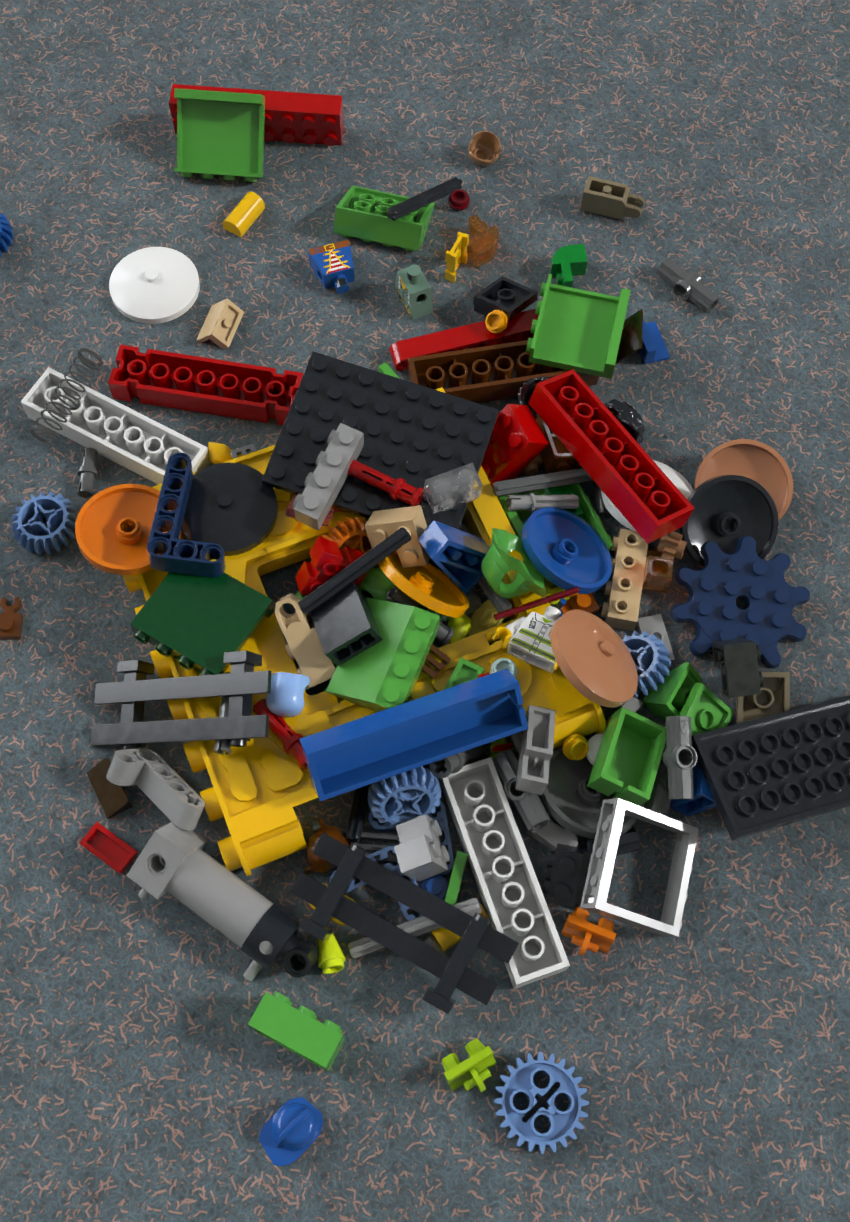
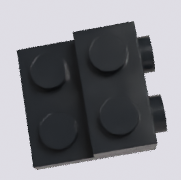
(504, 296)
(568, 875)

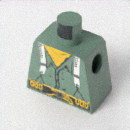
(412, 284)

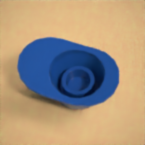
(291, 1131)

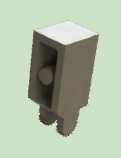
(610, 199)

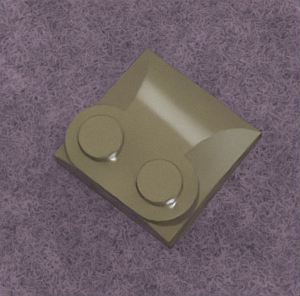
(771, 701)

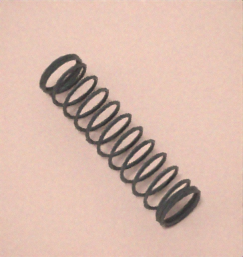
(86, 361)

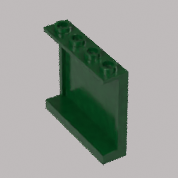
(200, 619)

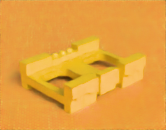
(455, 258)

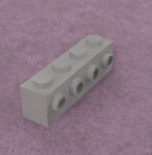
(328, 476)

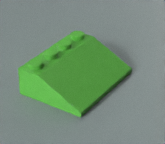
(364, 216)
(388, 670)

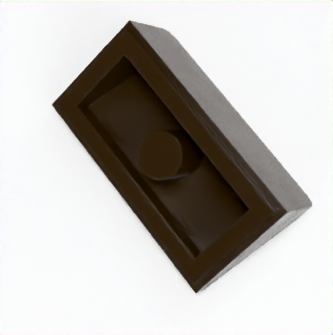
(111, 796)

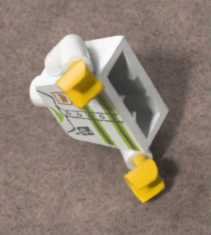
(531, 638)

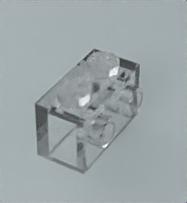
(453, 488)

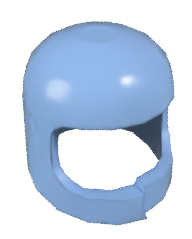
(287, 694)

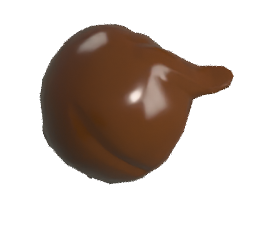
(316, 863)

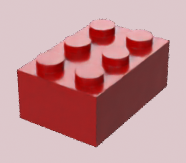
(512, 443)

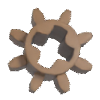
(672, 546)

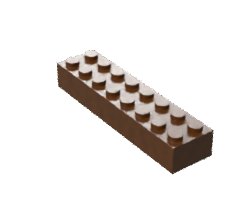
(482, 372)

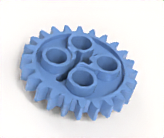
(560, 1123)

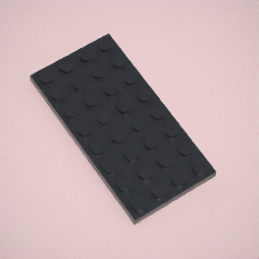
(778, 767)

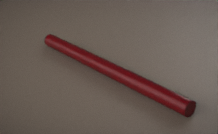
(539, 602)

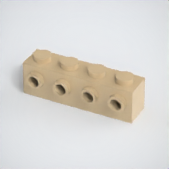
(626, 580)

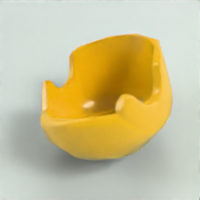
(219, 453)

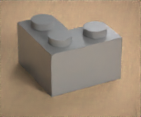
(420, 848)

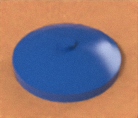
(566, 550)

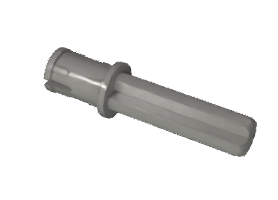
(531, 502)

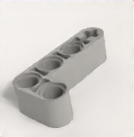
(159, 783)

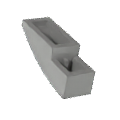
(536, 750)

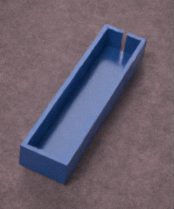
(414, 734)

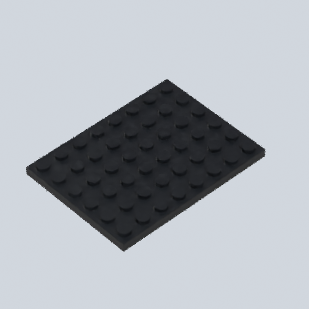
(405, 427)

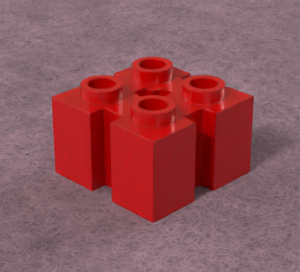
(325, 564)

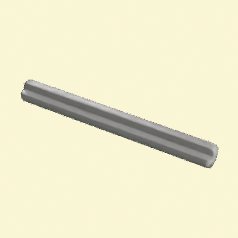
(414, 927)

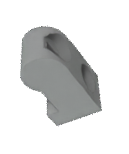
(552, 834)

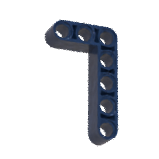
(174, 497)

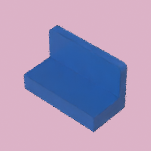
(652, 344)

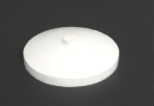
(154, 285)

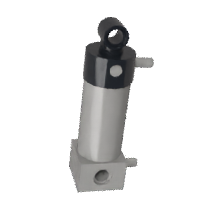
(263, 930)

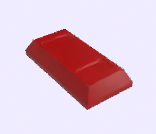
(108, 848)

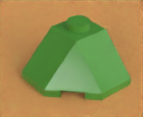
(674, 692)

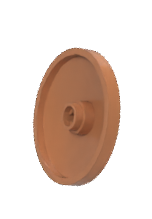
(753, 461)
(594, 658)

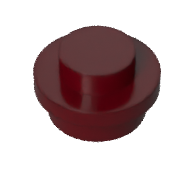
(459, 200)

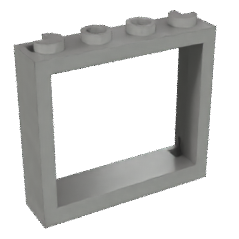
(604, 857)

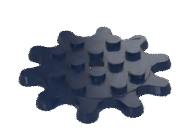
(744, 575)

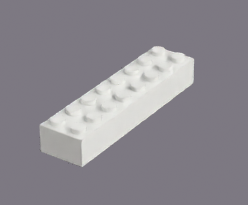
(112, 428)
(504, 871)

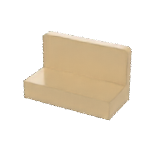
(221, 323)

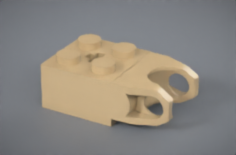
(303, 642)

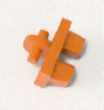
(587, 934)

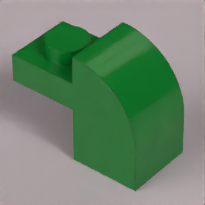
(568, 262)

